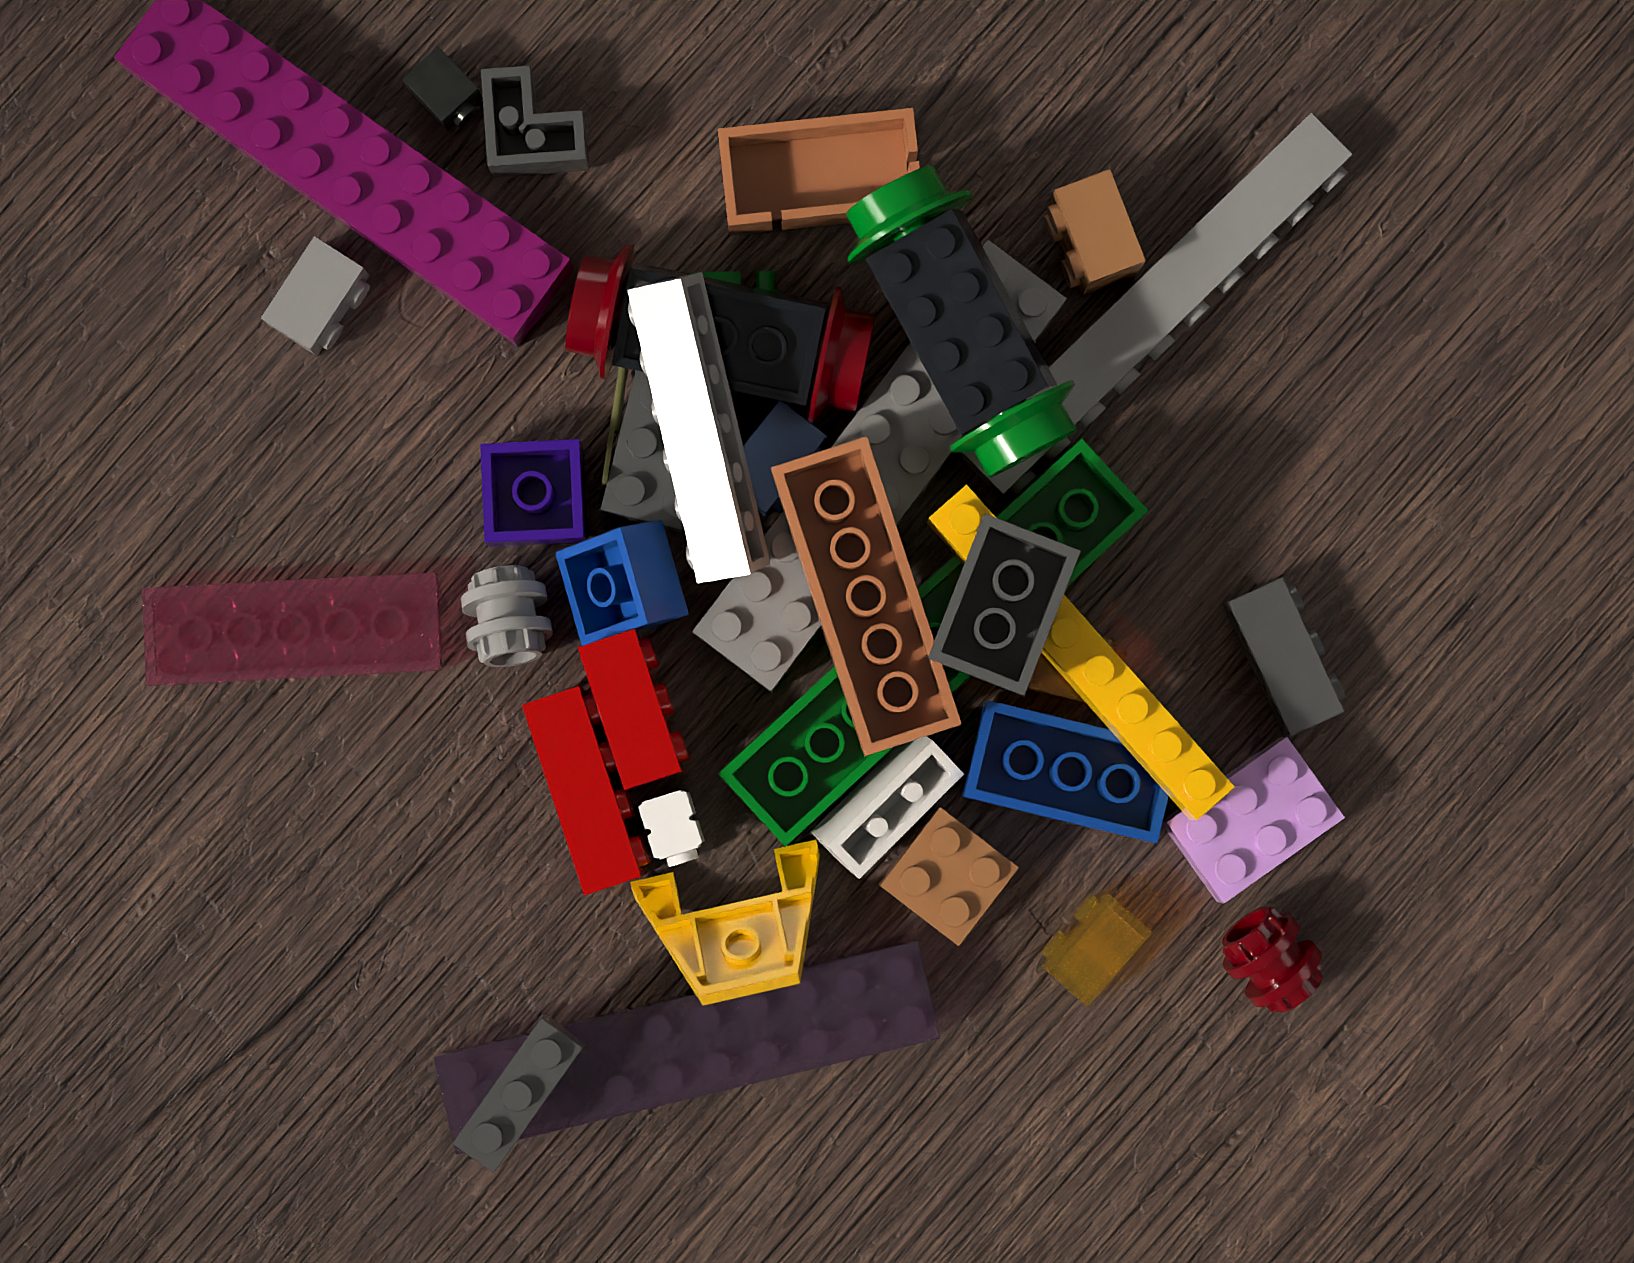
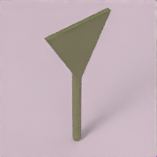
(614, 423)

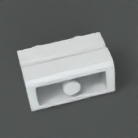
(672, 828)

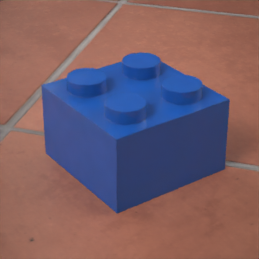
(622, 581)

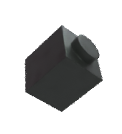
(444, 89)

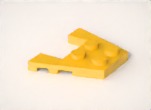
(741, 944)

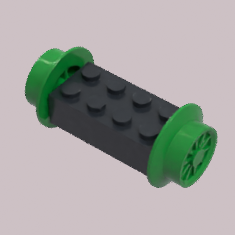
(960, 320)

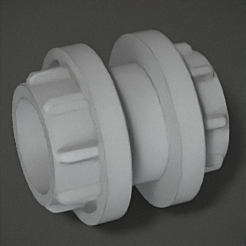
(506, 615)

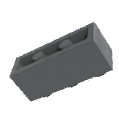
(1285, 657)
(519, 1093)

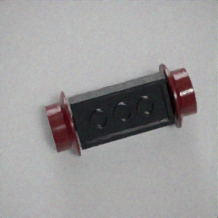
(764, 336)

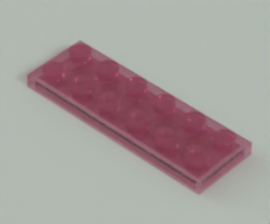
(292, 629)

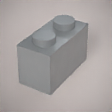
(317, 297)

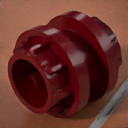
(1278, 967)

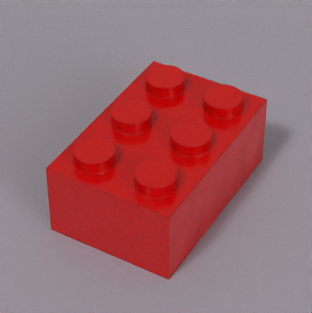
(634, 708)

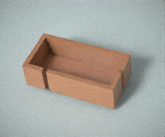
(811, 167)

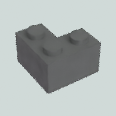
(521, 139)

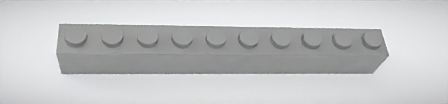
(1184, 278)

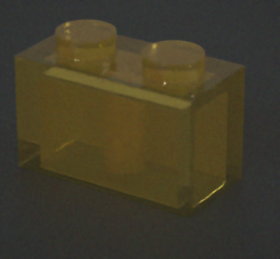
(1094, 947)

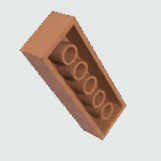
(865, 596)

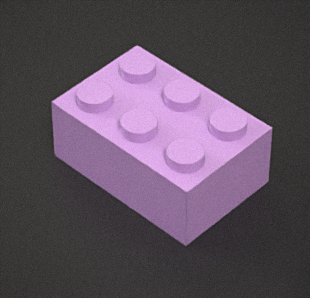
(1258, 823)

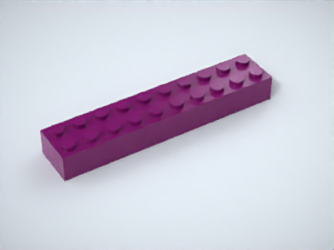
(346, 164)

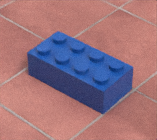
(1062, 773)

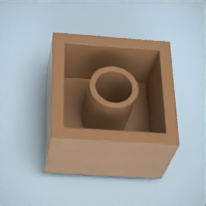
(1093, 233)
(948, 876)

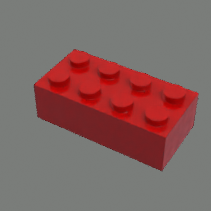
(585, 790)

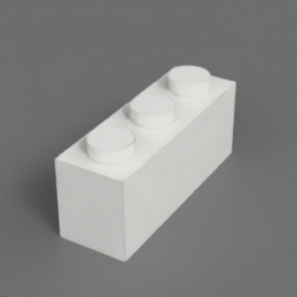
(886, 804)

